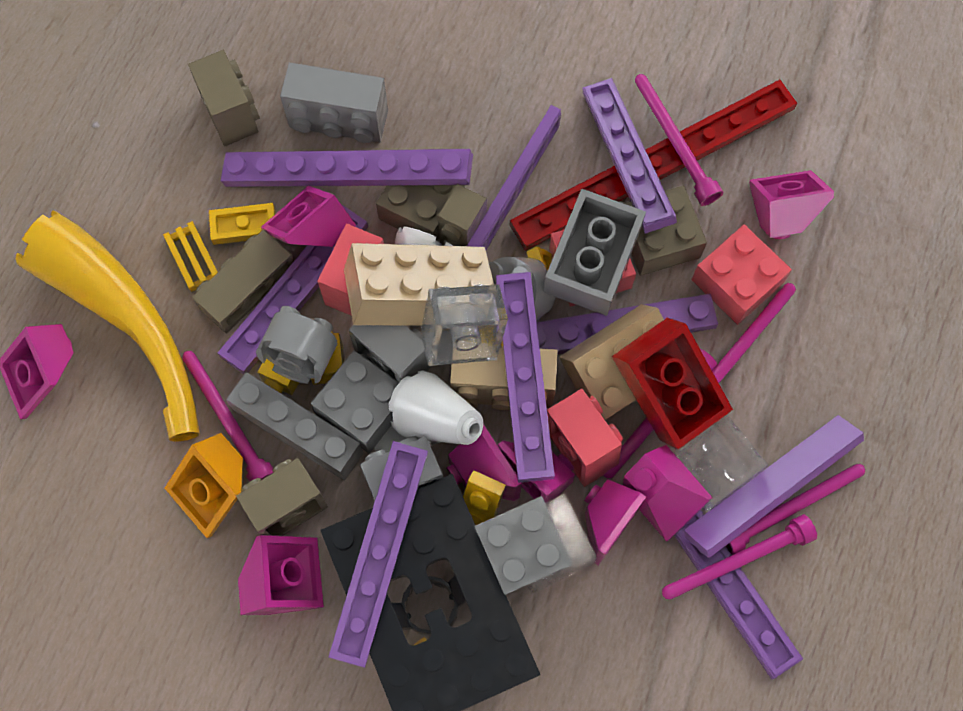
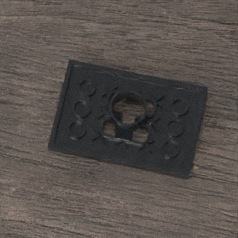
(456, 663)

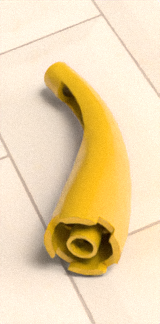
(87, 272)

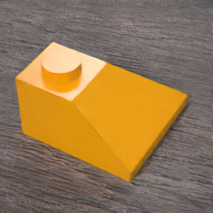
(207, 482)

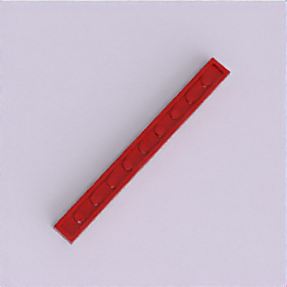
(702, 139)

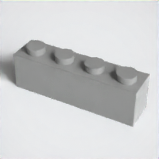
(295, 426)

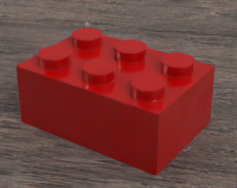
(672, 382)

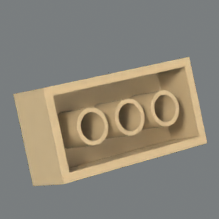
(393, 280)

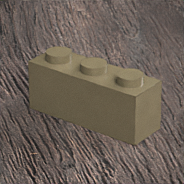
(243, 281)

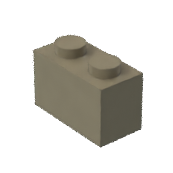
(461, 216)

